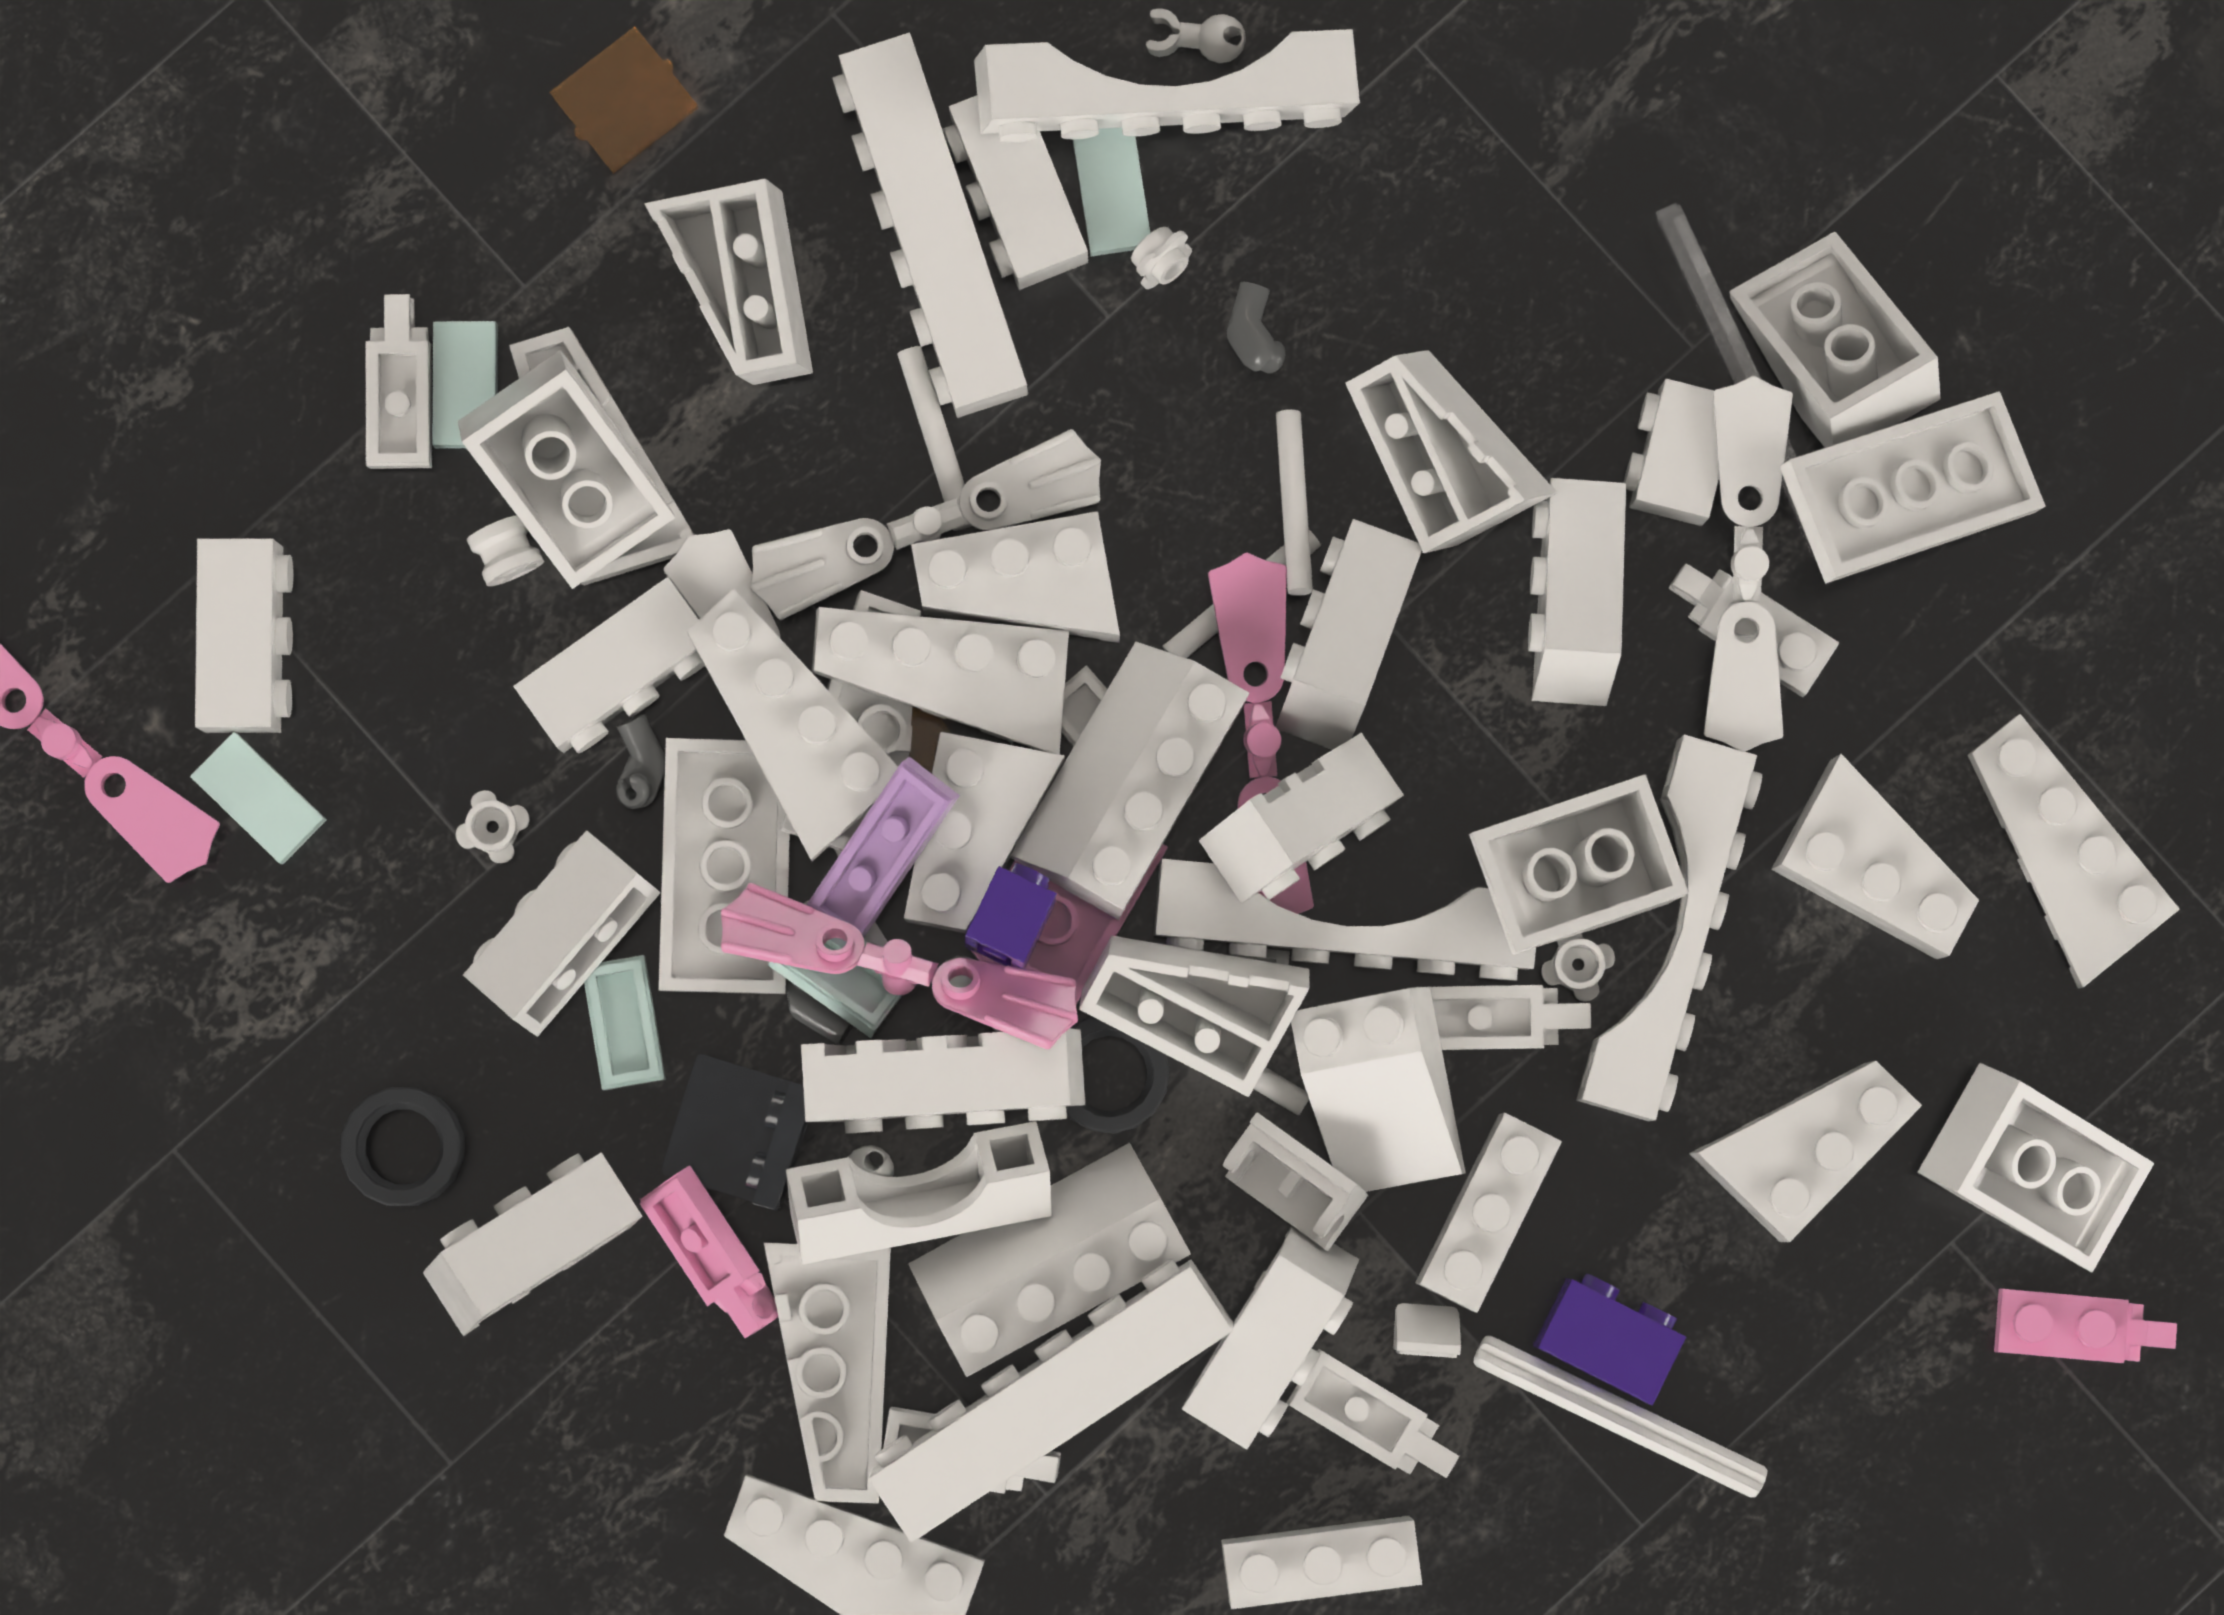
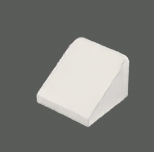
(1427, 1330)

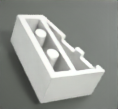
(743, 273)
(1442, 451)
(1022, 576)
(1578, 591)
(1347, 634)
(997, 799)
(1302, 820)
(1874, 864)
(1197, 1005)
(1808, 1149)
(530, 1240)
(1273, 1339)

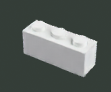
(1021, 197)
(242, 636)
(613, 669)
(560, 933)
(1488, 1212)
(1321, 1562)

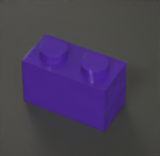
(1011, 916)
(1610, 1339)

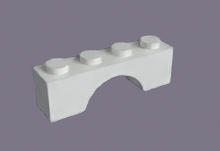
(989, 1184)

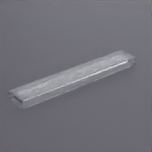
(1714, 312)

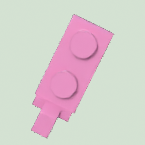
(710, 1251)
(2076, 1327)

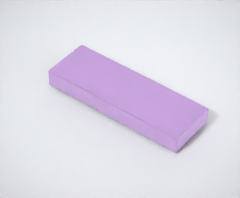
(884, 846)

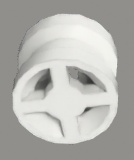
(505, 551)

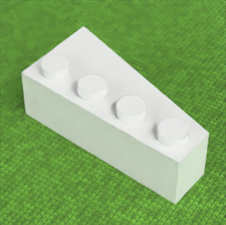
(941, 1078)

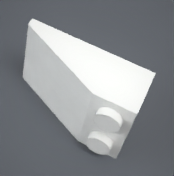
(1838, 343)
(564, 469)
(1579, 864)
(1380, 1088)
(2036, 1166)

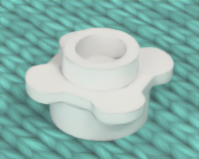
(1161, 256)
(487, 809)
(1582, 982)

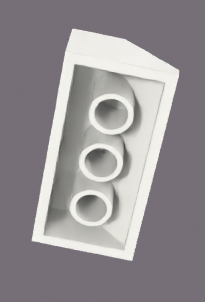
(1129, 776)
(1028, 1277)

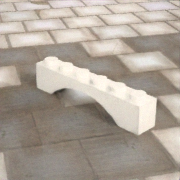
(1041, 89)
(1704, 805)
(1200, 906)

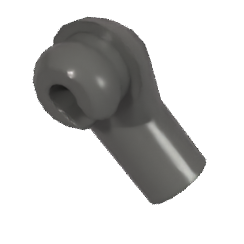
(1249, 335)
(645, 765)
(816, 1015)

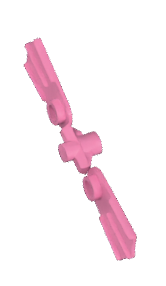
(1252, 628)
(148, 814)
(1007, 998)

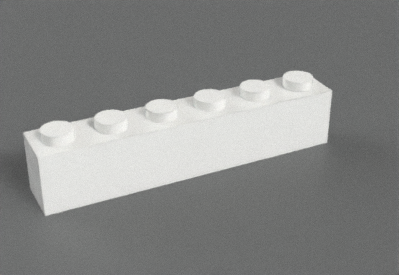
(932, 226)
(1050, 1399)

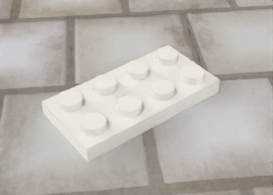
(1912, 486)
(716, 841)

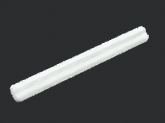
(1620, 1416)

